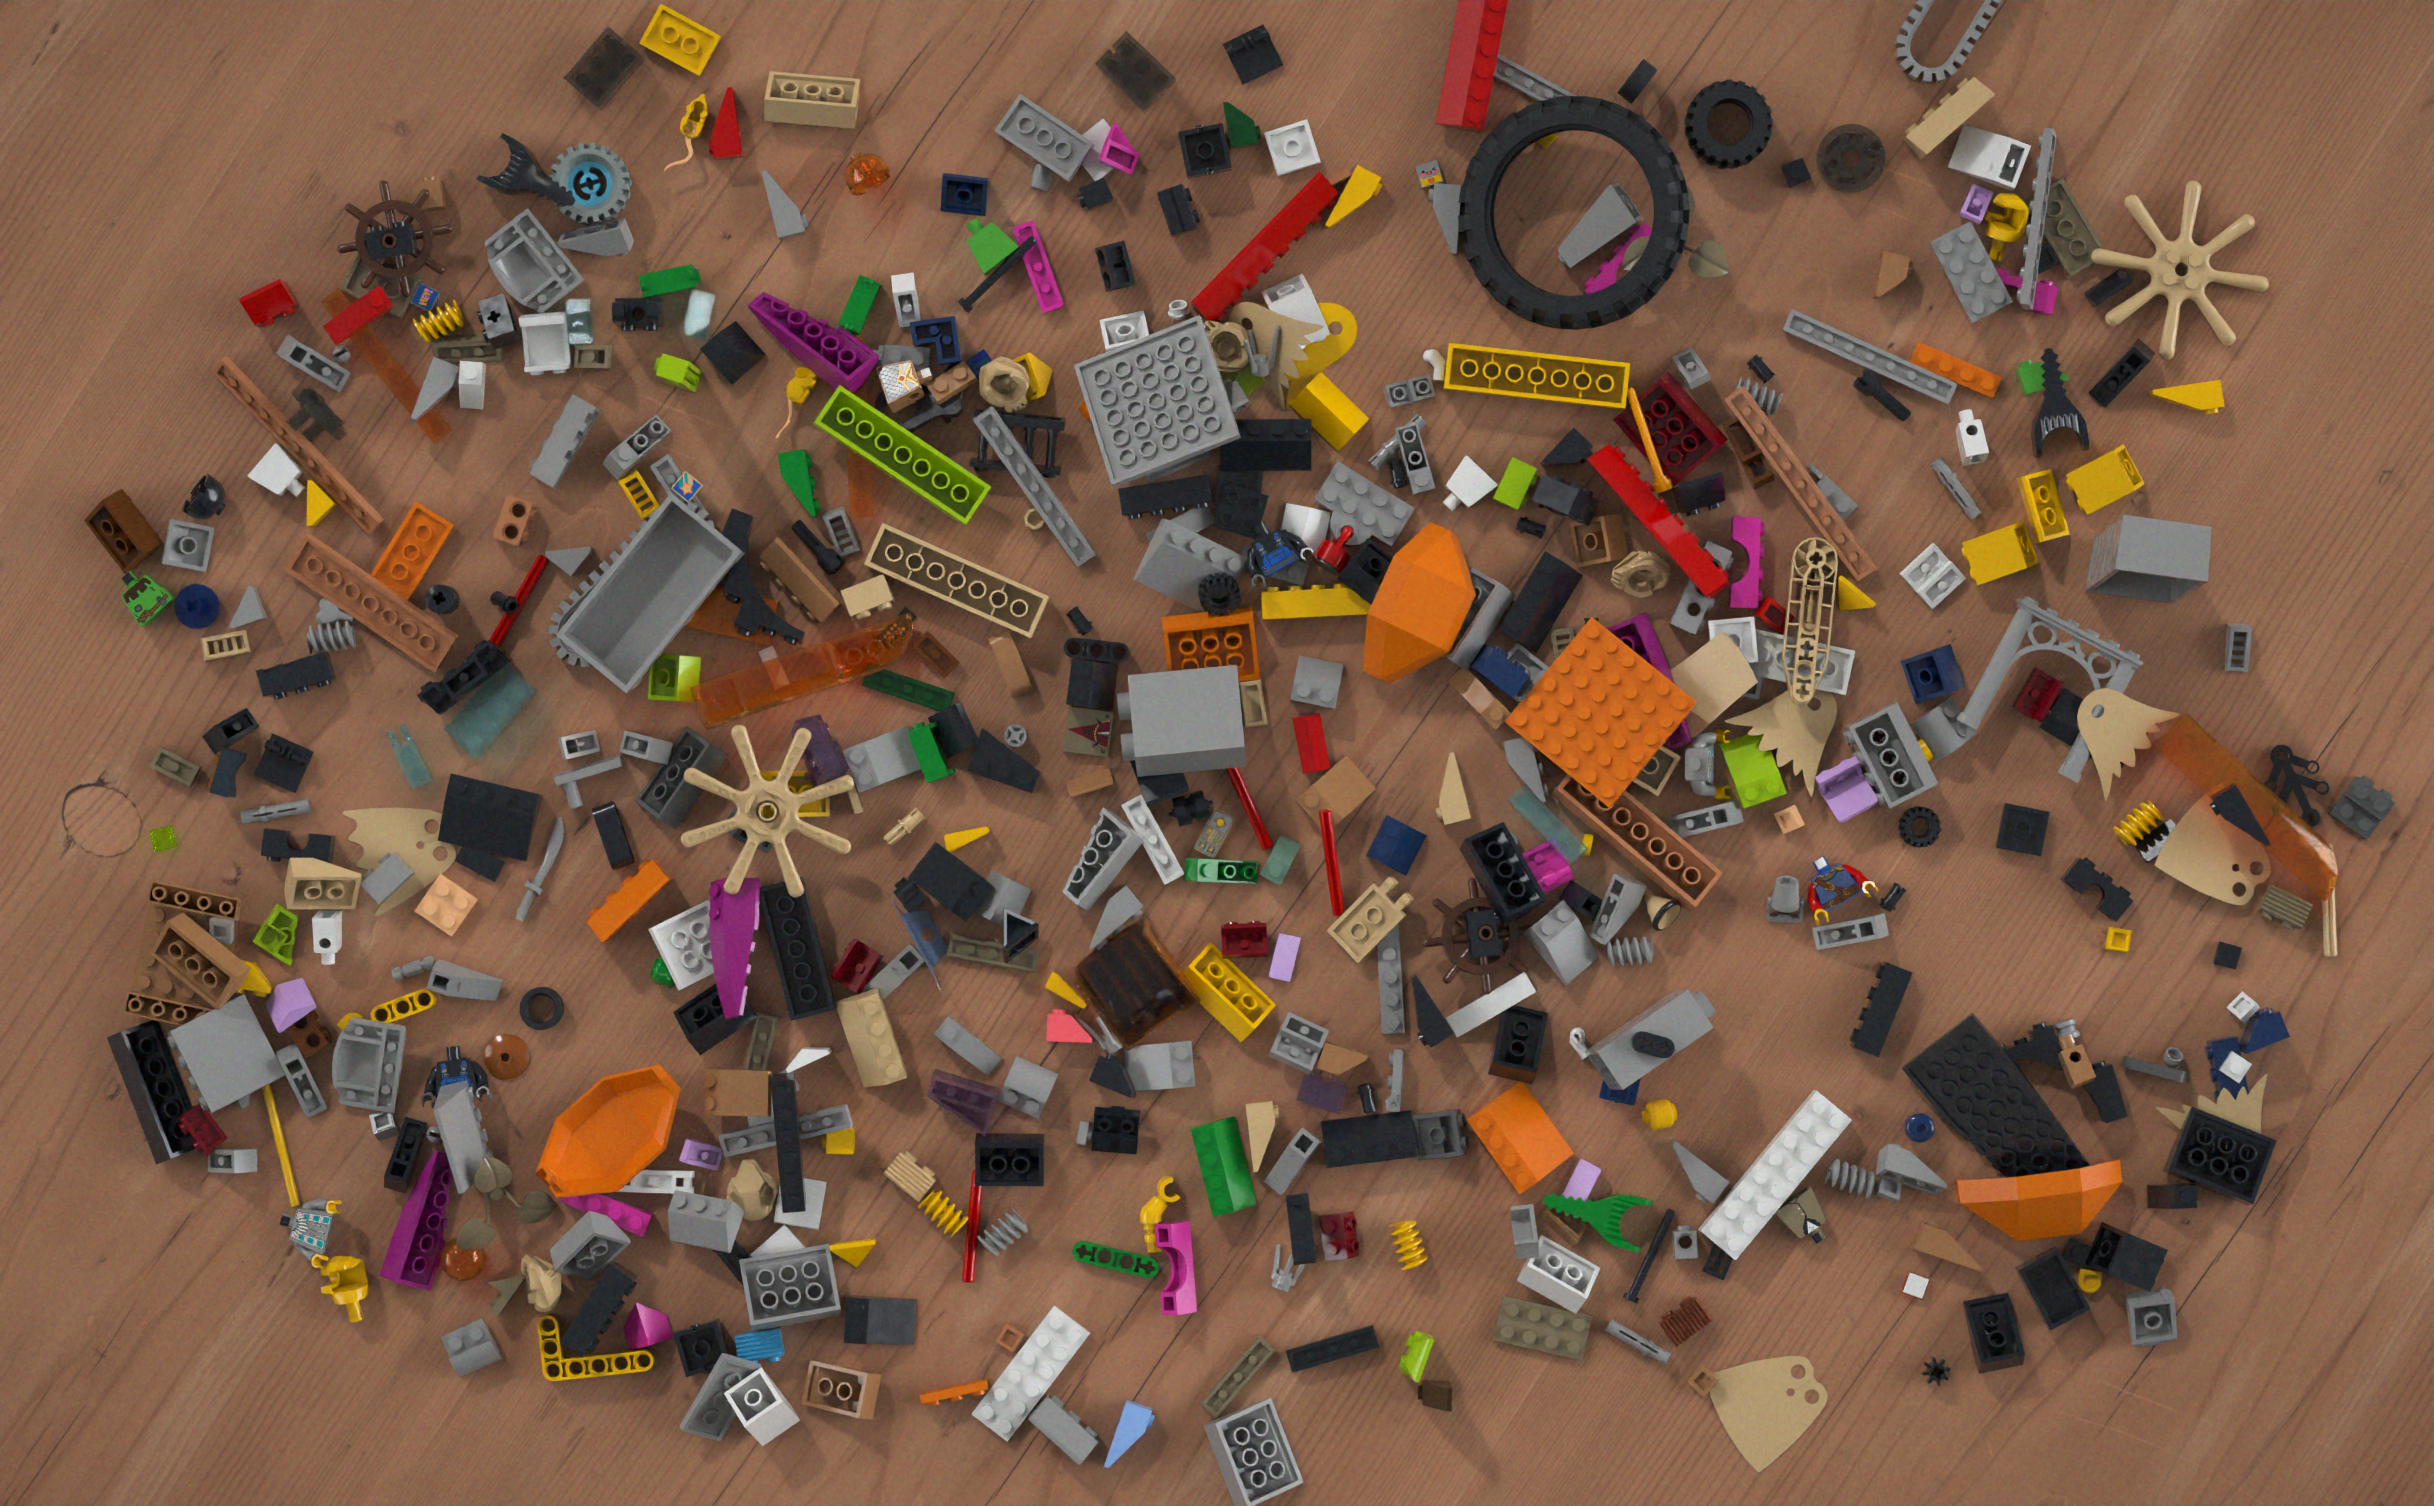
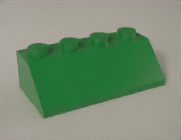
(1223, 1166)

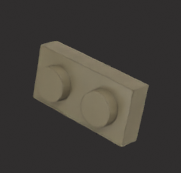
(175, 766)

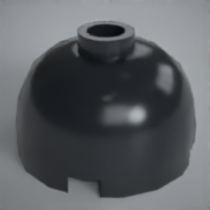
(205, 499)

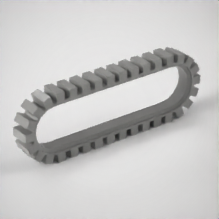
(1955, 58)
(587, 587)

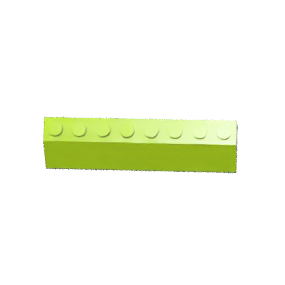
(901, 455)

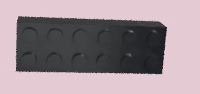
(797, 951)

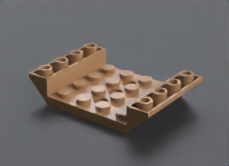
(155, 989)

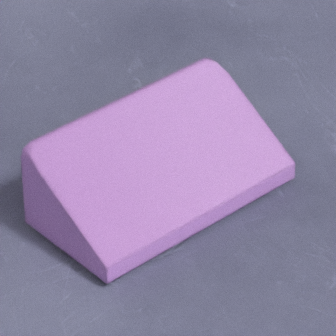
(1284, 957)
(1582, 1180)

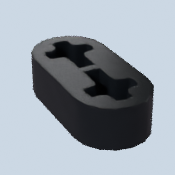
(1650, 1050)

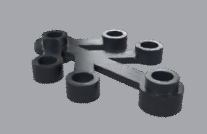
(2295, 780)

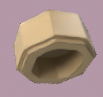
(1033, 519)

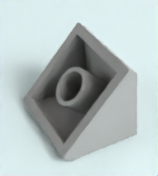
(1004, 894)

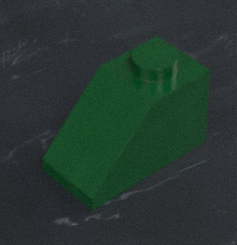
(1240, 128)

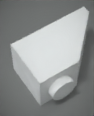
(905, 299)
(472, 384)

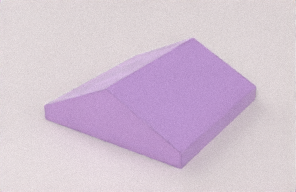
(289, 1003)

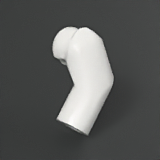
(1437, 362)
(1577, 1041)

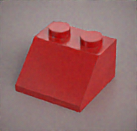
(269, 303)

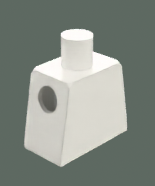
(1973, 447)
(278, 472)
(1467, 485)
(327, 925)

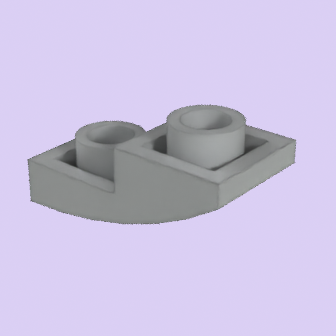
(1409, 391)

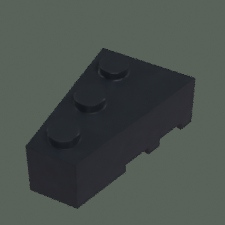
(296, 676)
(1000, 763)

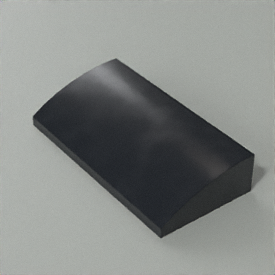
(2063, 718)

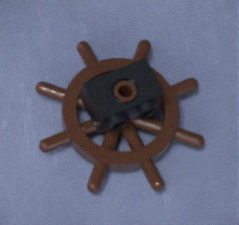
(395, 240)
(1481, 936)

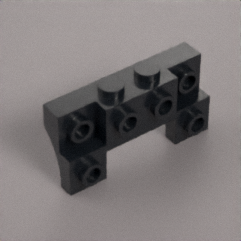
(459, 682)

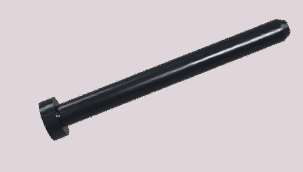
(998, 273)
(1648, 1260)

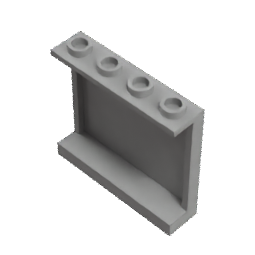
(225, 1054)

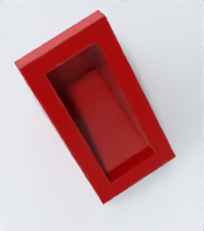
(1772, 614)

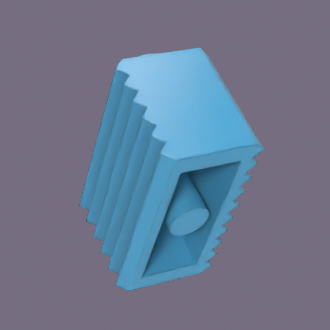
(760, 1345)

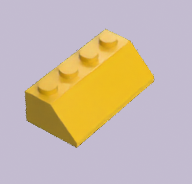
(1227, 992)

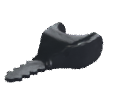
(525, 176)
(2055, 408)

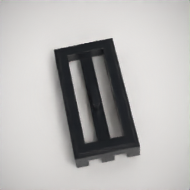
(1713, 1272)

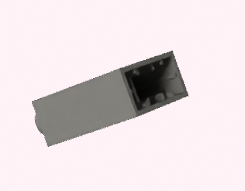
(1183, 721)
(1678, 1016)

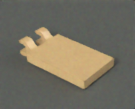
(1369, 919)

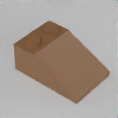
(1338, 789)
(737, 1092)
(841, 1389)

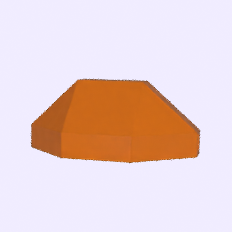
(1418, 605)
(610, 1133)
(2043, 1202)

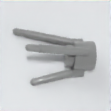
(1259, 363)
(1110, 1041)
(1283, 1278)

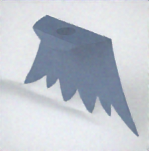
(915, 924)

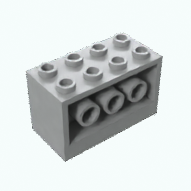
(1905, 754)

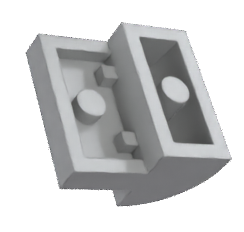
(1942, 729)
(1298, 1043)
(1027, 1087)
(471, 1347)

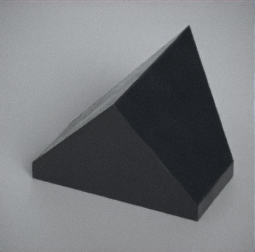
(1017, 934)

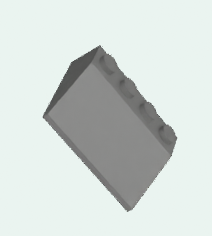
(1181, 560)
(461, 1132)
(790, 1287)
(1253, 1453)

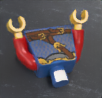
(1834, 887)

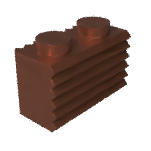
(1685, 1320)

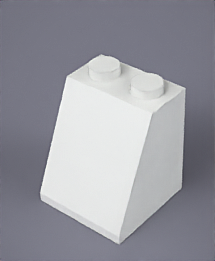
(1296, 301)
(761, 1407)

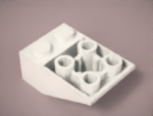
(1989, 157)

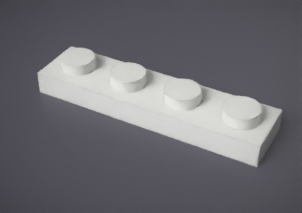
(1154, 842)

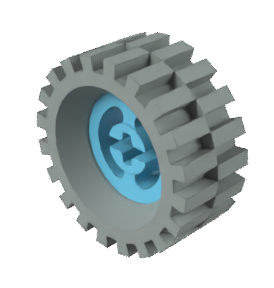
(584, 160)

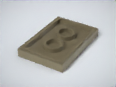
(389, 285)

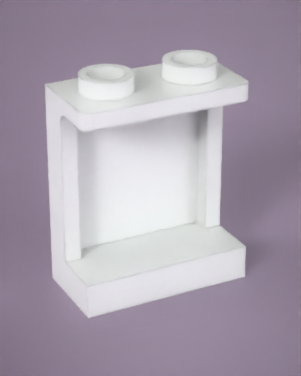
(545, 342)

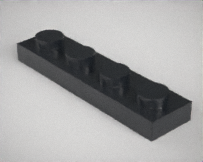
(1332, 1348)

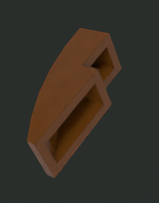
(1749, 454)

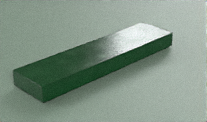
(909, 689)

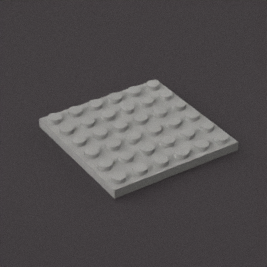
(1157, 401)

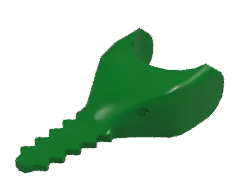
(1601, 1214)

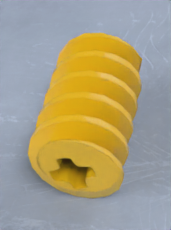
(440, 321)
(2139, 823)
(943, 1212)
(1408, 1244)

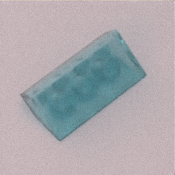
(490, 711)

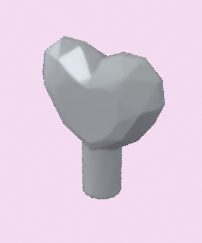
(331, 613)

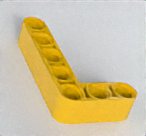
(586, 1361)

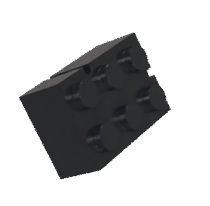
(2050, 1288)

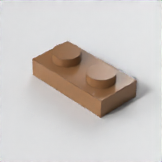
(951, 382)

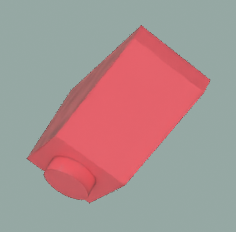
(1065, 1028)

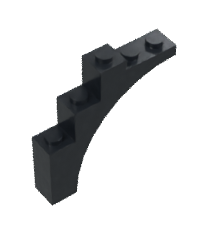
(741, 588)
(2045, 1048)

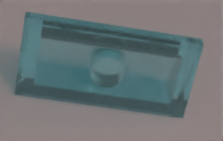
(698, 314)
(578, 321)

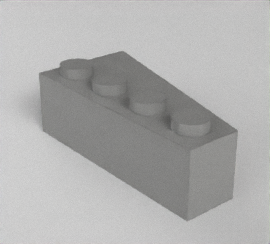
(564, 442)
(1102, 859)

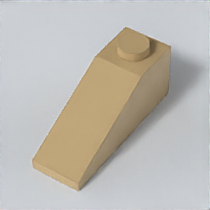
(1452, 799)
(1261, 1123)

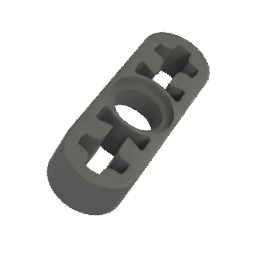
(2154, 1069)

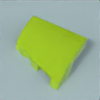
(278, 933)

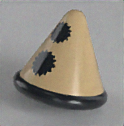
(1661, 911)

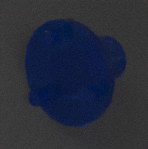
(197, 606)

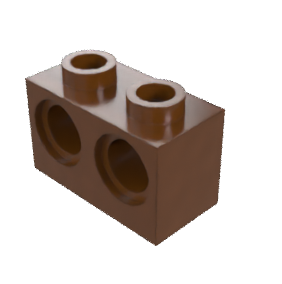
(302, 1035)

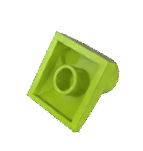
(1417, 1355)

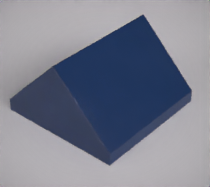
(964, 194)

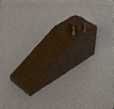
(1436, 1394)

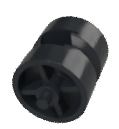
(1190, 808)

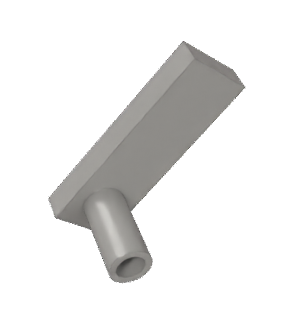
(568, 777)

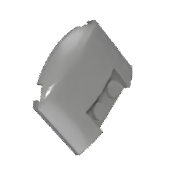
(531, 263)
(369, 1064)

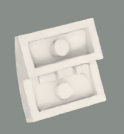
(1932, 575)
(811, 1217)

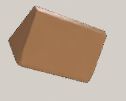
(1090, 783)
(1565, 1226)

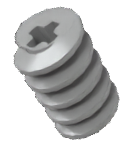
(1765, 401)
(331, 636)
(1631, 951)
(1850, 1177)
(1003, 1233)

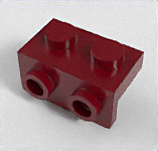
(2038, 695)
(1244, 940)
(856, 965)
(202, 1129)
(1339, 1236)

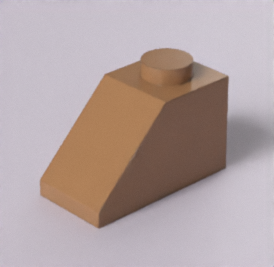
(436, 196)
(1891, 271)
(1338, 1059)

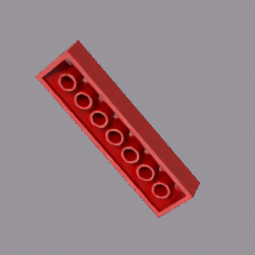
(1471, 64)
(1265, 248)
(1658, 521)

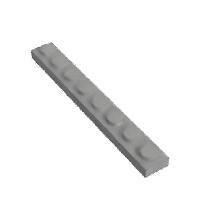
(2036, 227)
(1869, 357)
(1034, 486)

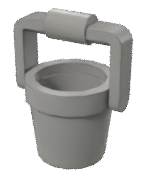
(1785, 900)

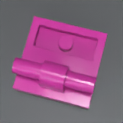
(1548, 867)

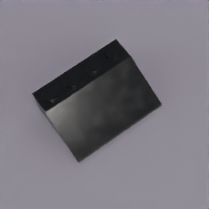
(489, 817)
(2220, 1156)

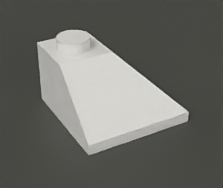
(1123, 329)

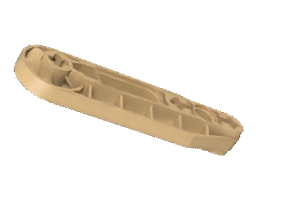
(1808, 633)

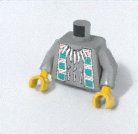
(1700, 764)
(312, 1228)

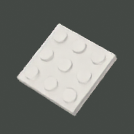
(686, 945)

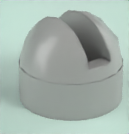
(344, 357)
(2172, 1057)
(434, 1129)

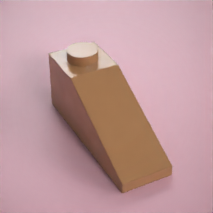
(1479, 698)
(1939, 1243)

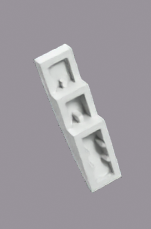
(1490, 1004)

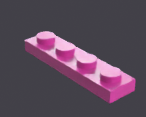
(1039, 269)

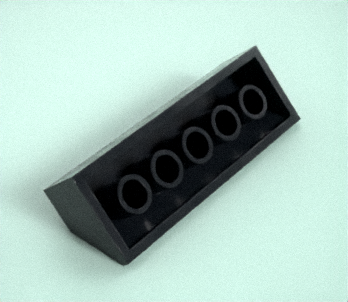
(153, 1088)

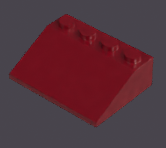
(1676, 426)

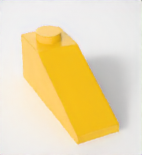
(1357, 192)
(2197, 396)

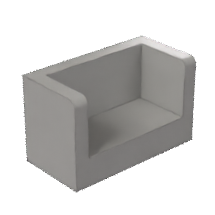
(1524, 1231)

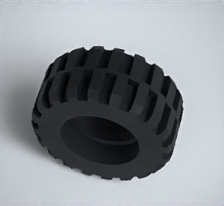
(1750, 102)

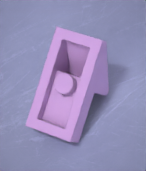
(1976, 204)
(701, 1154)

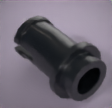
(1760, 368)
(1397, 474)
(1530, 527)
(507, 603)
(1080, 621)
(1892, 897)
(1367, 1098)

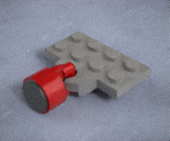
(1358, 513)

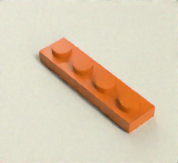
(1956, 370)

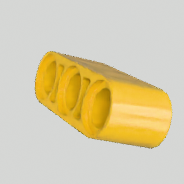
(412, 999)

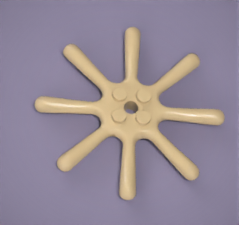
(2195, 263)
(761, 828)

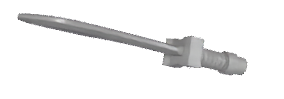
(553, 848)

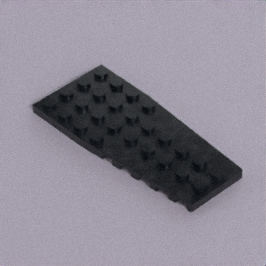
(1992, 1102)

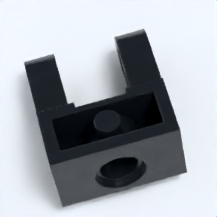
(624, 309)

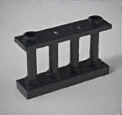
(1030, 424)

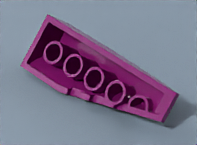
(825, 350)
(1641, 638)
(731, 935)
(419, 1231)

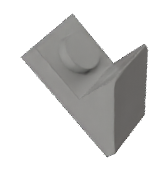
(1691, 368)

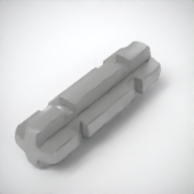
(413, 968)

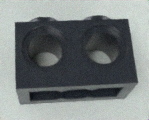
(1115, 266)

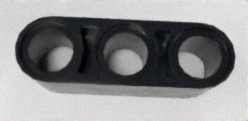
(1086, 645)
(613, 835)

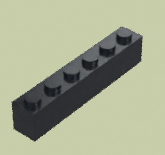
(788, 1142)

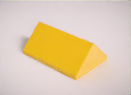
(1330, 411)
(2043, 506)

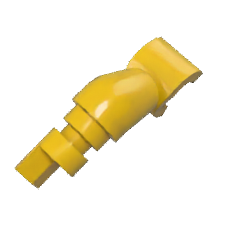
(1153, 1210)

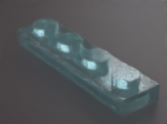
(1547, 824)

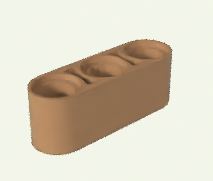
(1010, 664)

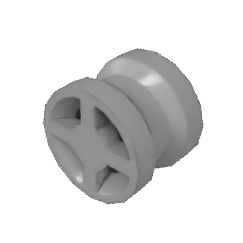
(1012, 735)
(2066, 1027)

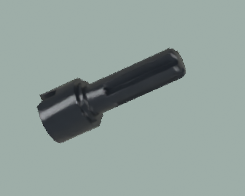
(1871, 386)
(828, 558)

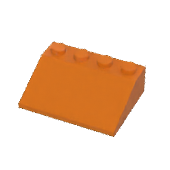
(1212, 641)
(1520, 1136)

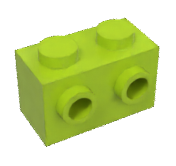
(1515, 483)

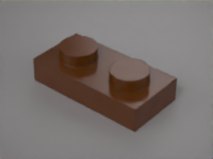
(935, 654)

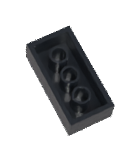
(598, 1308)

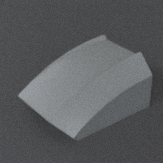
(2151, 1317)

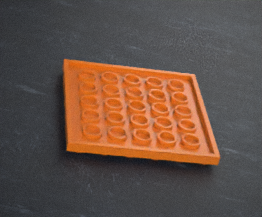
(1600, 712)

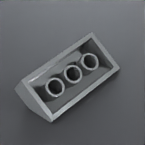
(1484, 614)

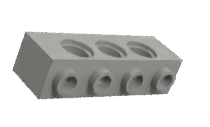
(1681, 617)

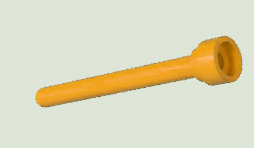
(1661, 481)

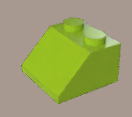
(672, 678)

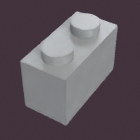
(387, 877)

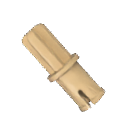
(904, 826)

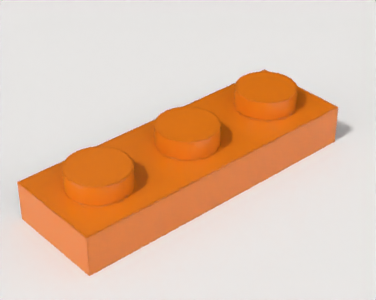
(954, 1392)

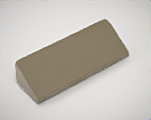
(464, 348)

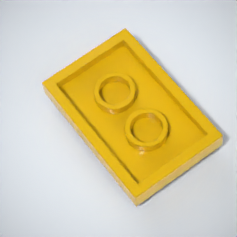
(680, 40)

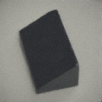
(2108, 287)
(2153, 842)

